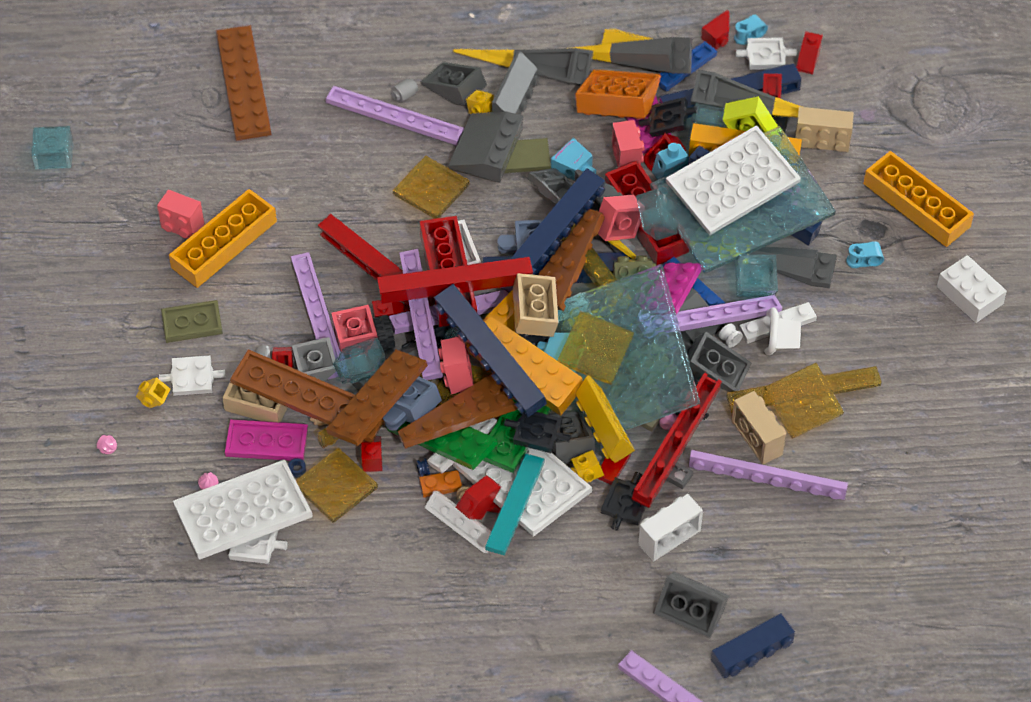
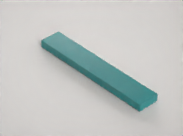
(514, 504)

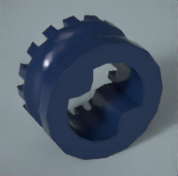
(299, 462)
(422, 467)

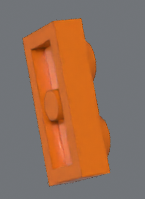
(442, 482)

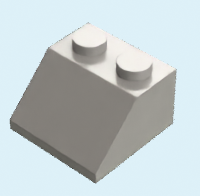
(315, 358)

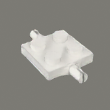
(765, 53)
(192, 375)
(258, 549)

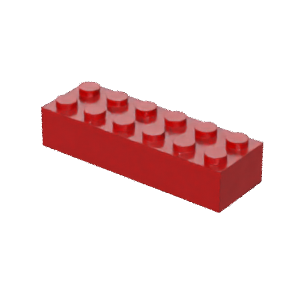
(634, 181)
(444, 249)

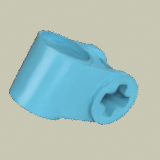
(749, 28)
(866, 253)

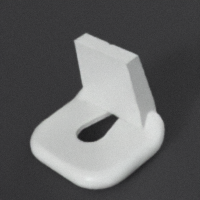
(783, 333)

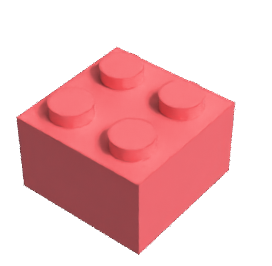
(626, 143)
(180, 214)
(621, 217)
(353, 326)
(455, 365)

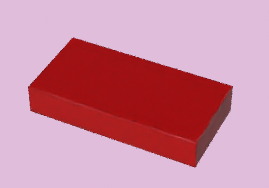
(612, 470)

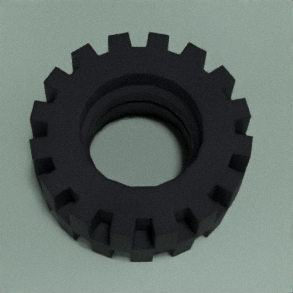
(384, 332)

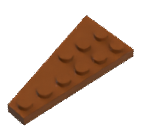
(570, 257)
(470, 407)

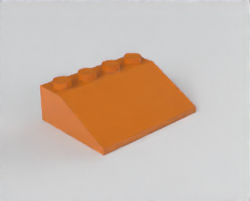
(617, 93)

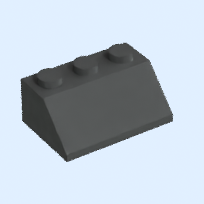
(691, 604)

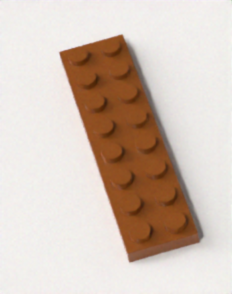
(243, 83)
(293, 389)

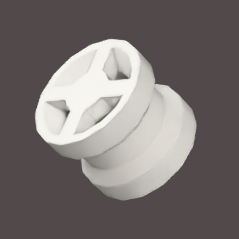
(730, 335)

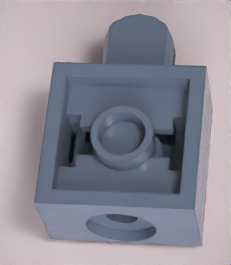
(523, 230)
(413, 404)

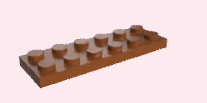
(376, 397)

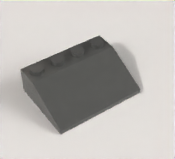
(487, 144)

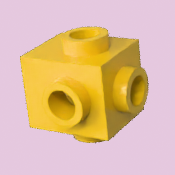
(480, 102)
(152, 392)
(587, 466)

